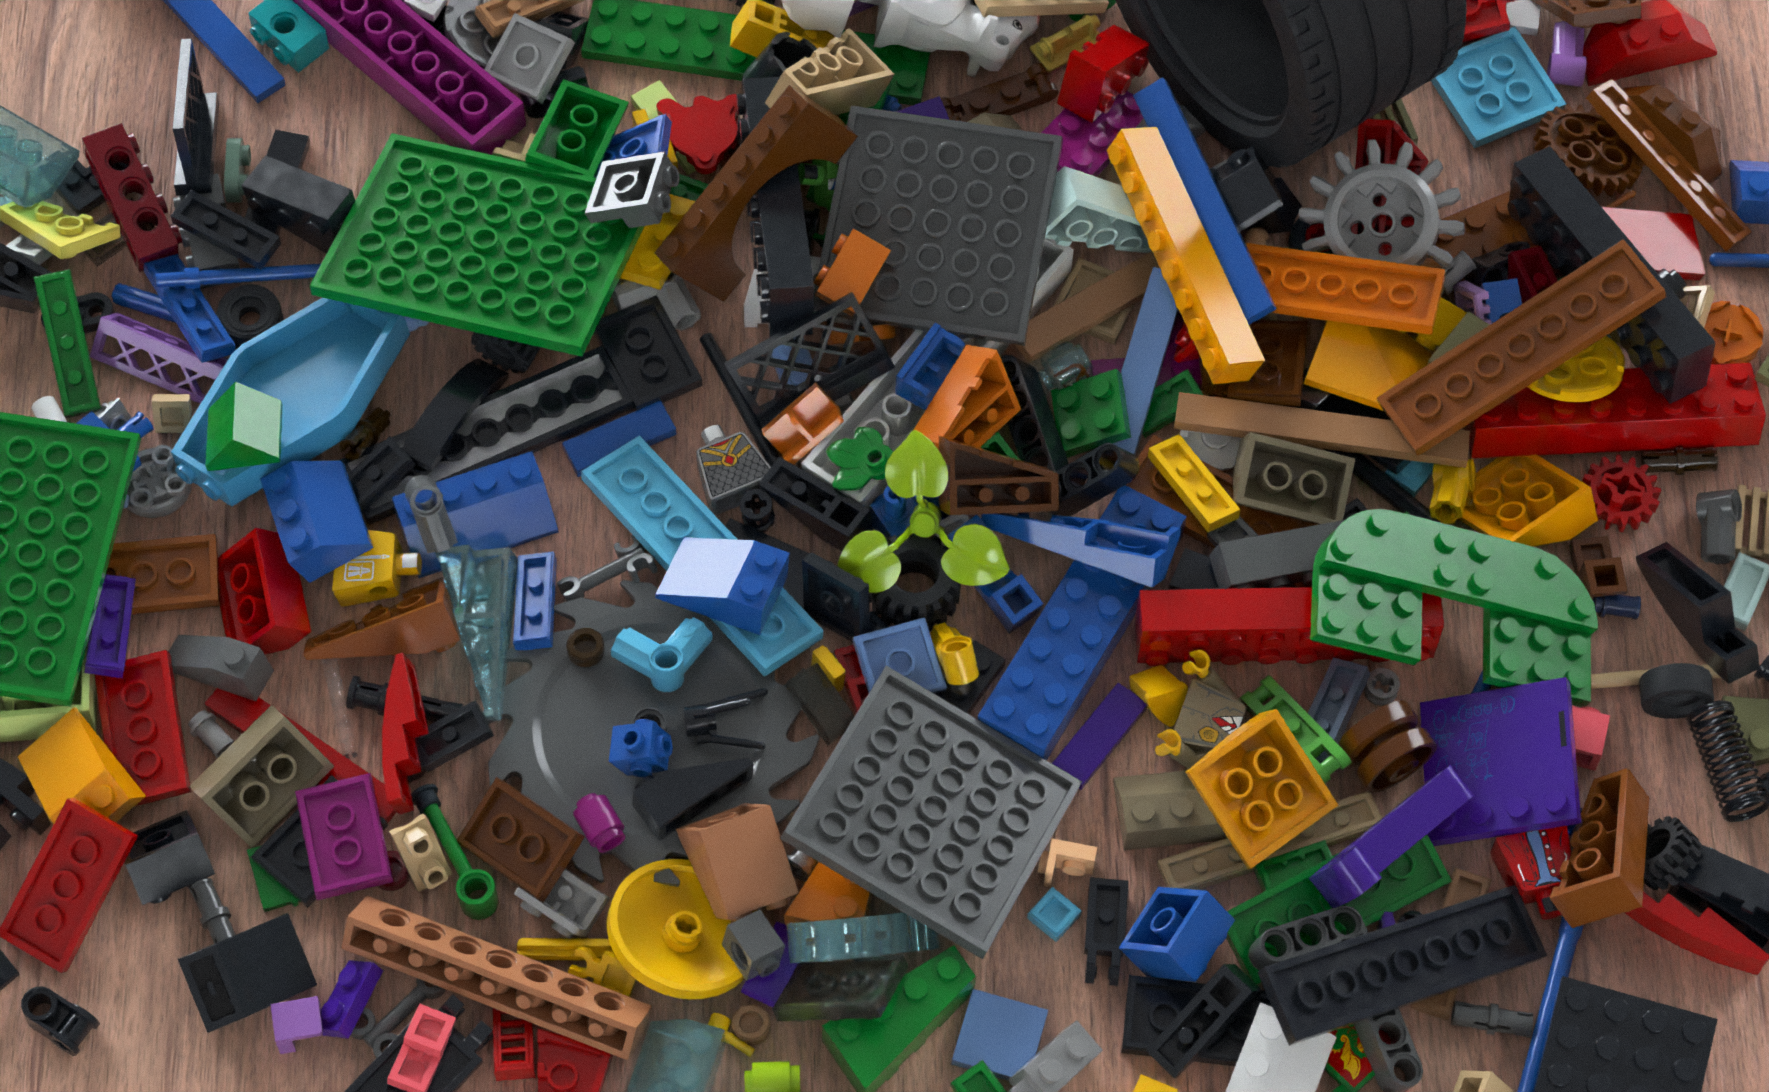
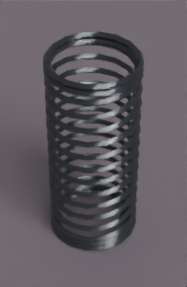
(1746, 800)

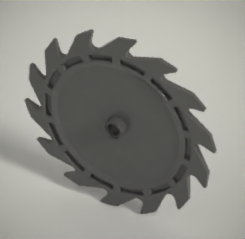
(568, 715)

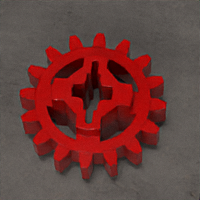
(1637, 490)

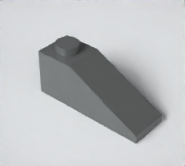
(222, 664)

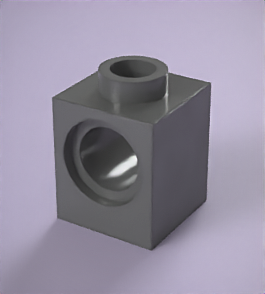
(753, 945)

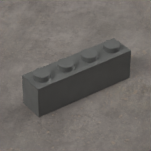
(1269, 559)

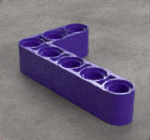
(1361, 862)

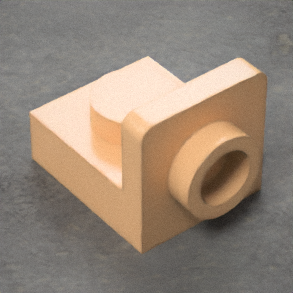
(1071, 857)

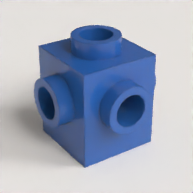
(640, 748)

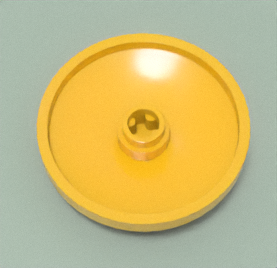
(670, 934)

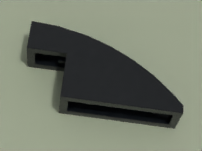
(1700, 611)

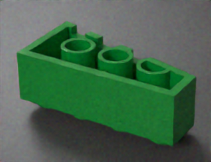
(925, 999)

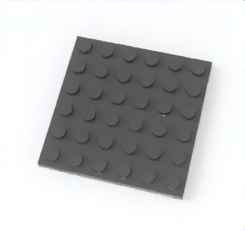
(956, 210)
(932, 811)

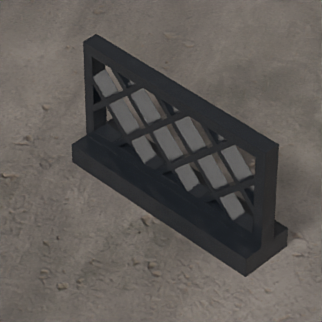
(193, 126)
(836, 380)

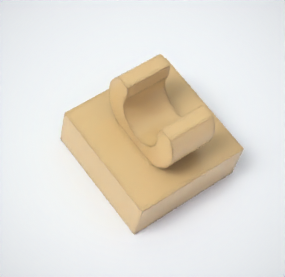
(171, 412)

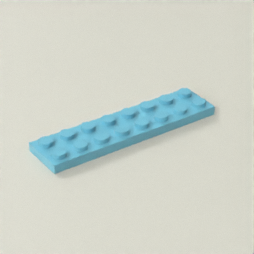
(664, 511)

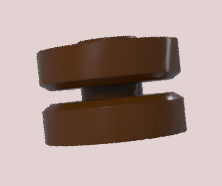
(1387, 746)

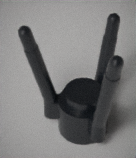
(702, 719)

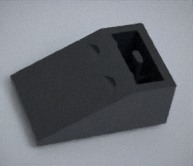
(247, 972)

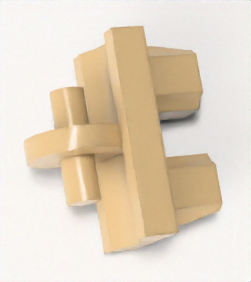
(421, 853)

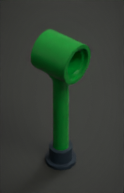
(469, 879)

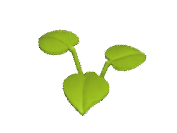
(921, 471)

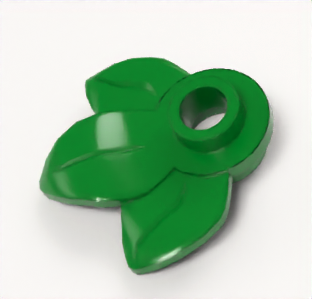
(856, 459)

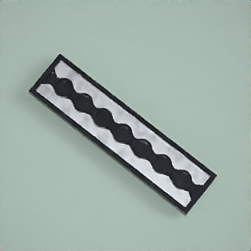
(521, 421)

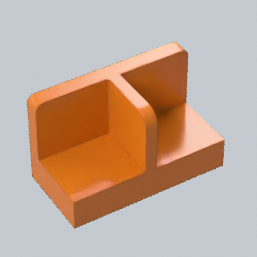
(803, 424)

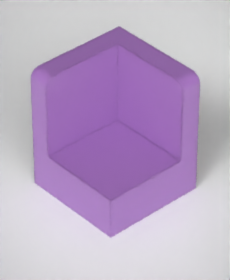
(296, 1021)

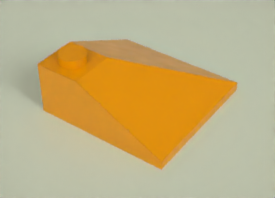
(1363, 361)
(1528, 503)
(1261, 787)

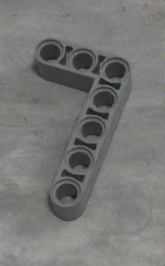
(1323, 933)

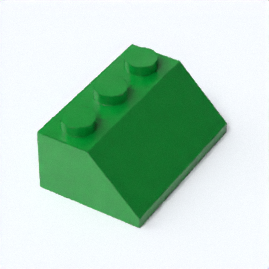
(576, 129)

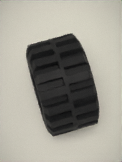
(899, 606)

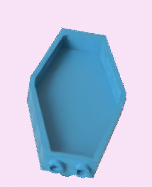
(323, 371)

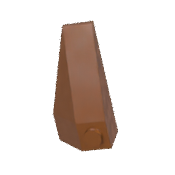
(412, 626)

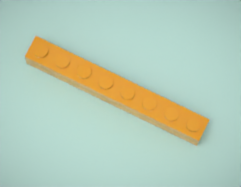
(1185, 255)

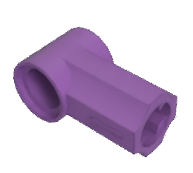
(1567, 61)

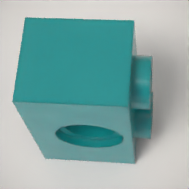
(305, 38)

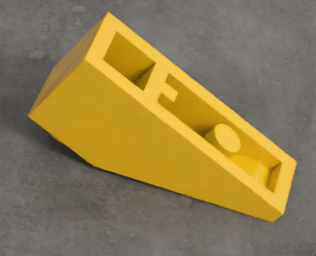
(761, 22)

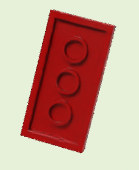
(145, 725)
(67, 885)

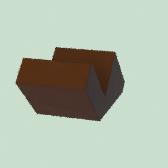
(1596, 567)

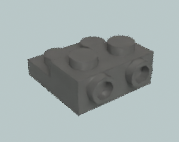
(633, 190)

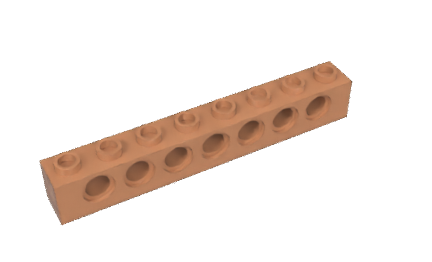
(496, 977)

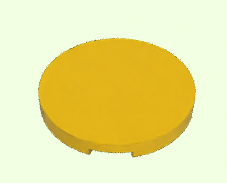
(1586, 375)

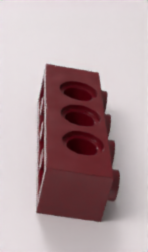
(115, 146)

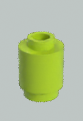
(772, 1077)

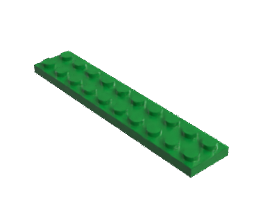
(700, 44)

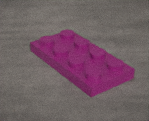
(1087, 142)

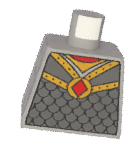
(728, 468)

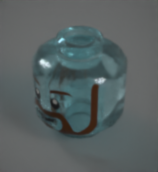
(1064, 366)

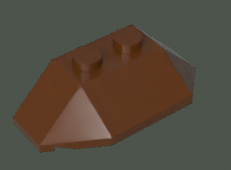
(1682, 126)

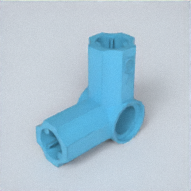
(651, 657)

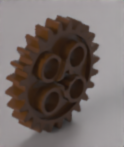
(1589, 149)

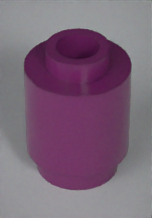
(599, 822)

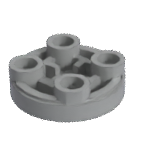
(155, 486)

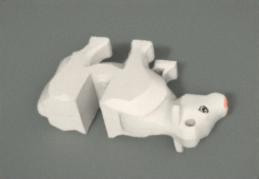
(926, 27)

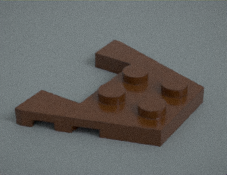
(1591, 12)

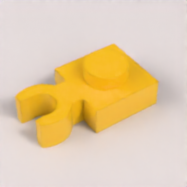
(605, 971)

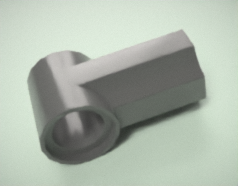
(431, 515)
(1718, 517)

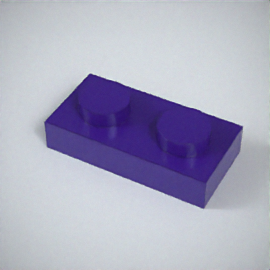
(349, 998)

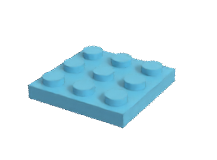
(1497, 88)

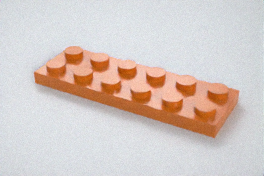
(1350, 288)

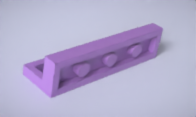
(158, 345)

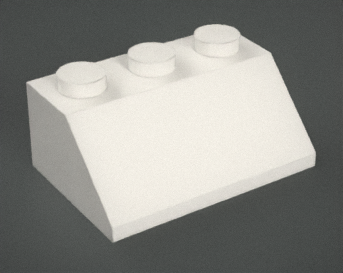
(1272, 1064)

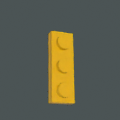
(1193, 483)

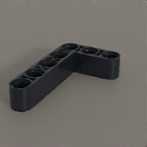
(1047, 449)

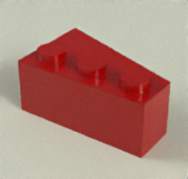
(1102, 72)

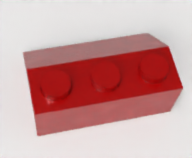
(261, 594)

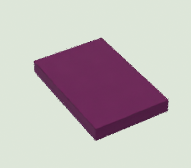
(344, 836)

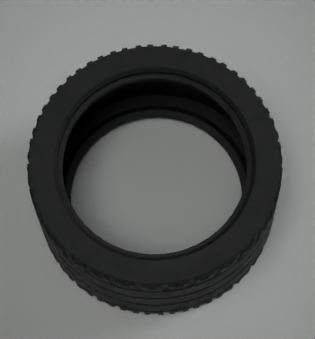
(1294, 69)

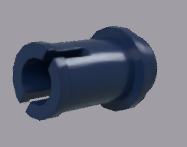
(1618, 605)

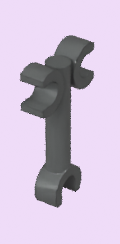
(628, 559)
(378, 1034)

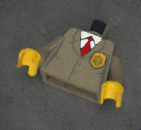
(1206, 717)

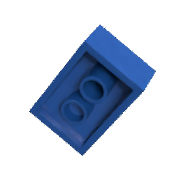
(726, 580)

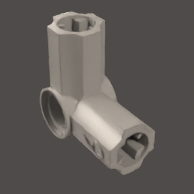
(673, 297)

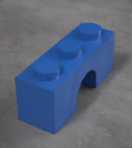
(1009, 597)

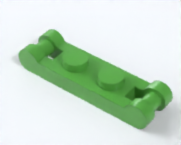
(1306, 730)

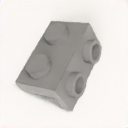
(571, 905)

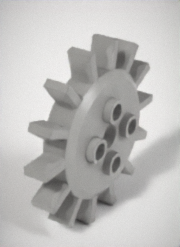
(1406, 197)

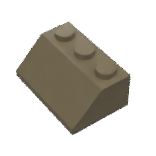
(1291, 479)
(258, 776)
(1163, 811)

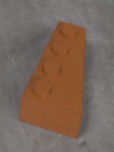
(1607, 852)

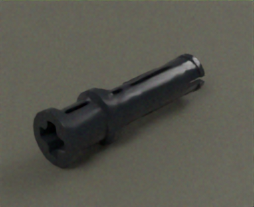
(374, 696)

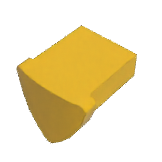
(1160, 692)

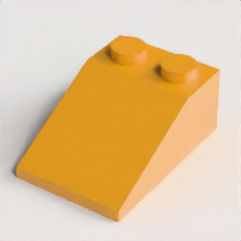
(78, 765)

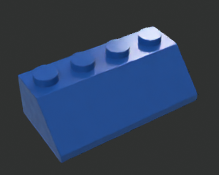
(487, 509)

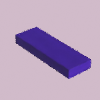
(111, 628)
(1101, 734)

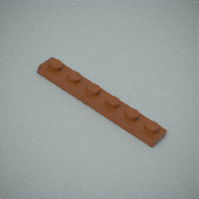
(1668, 165)

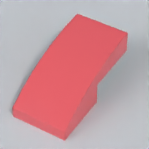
(421, 1050)

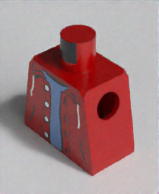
(1533, 864)

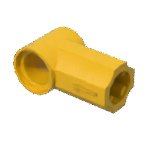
(1451, 490)
(955, 654)

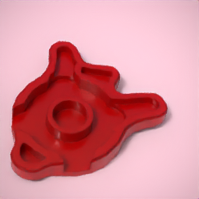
(702, 130)

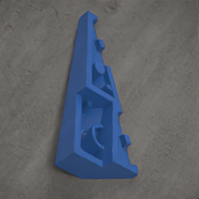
(1113, 547)

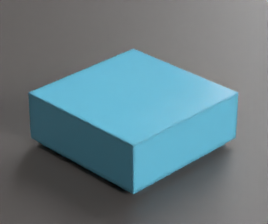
(1054, 914)

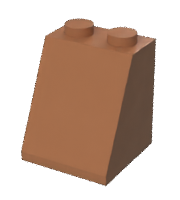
(739, 860)

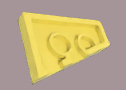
(56, 231)

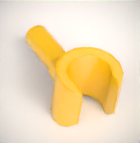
(723, 1022)

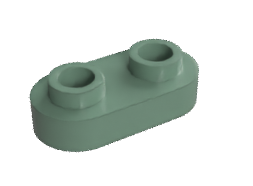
(236, 159)

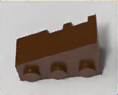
(994, 482)

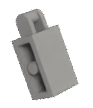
(1056, 1061)

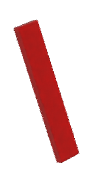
(243, 712)

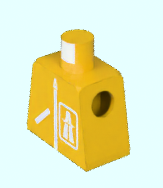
(376, 572)

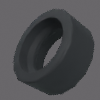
(1675, 690)

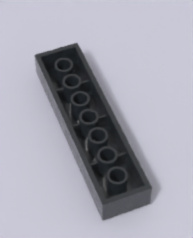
(777, 228)
(1574, 230)

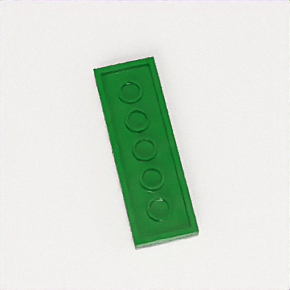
(1402, 882)

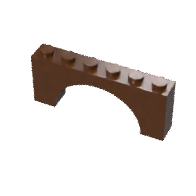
(787, 134)

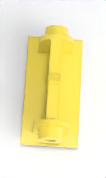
(1055, 49)

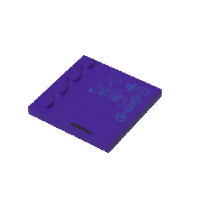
(1513, 755)

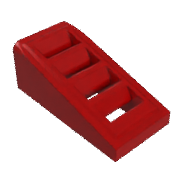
(517, 1068)

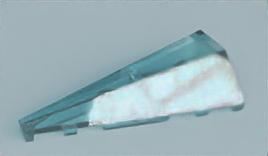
(483, 603)

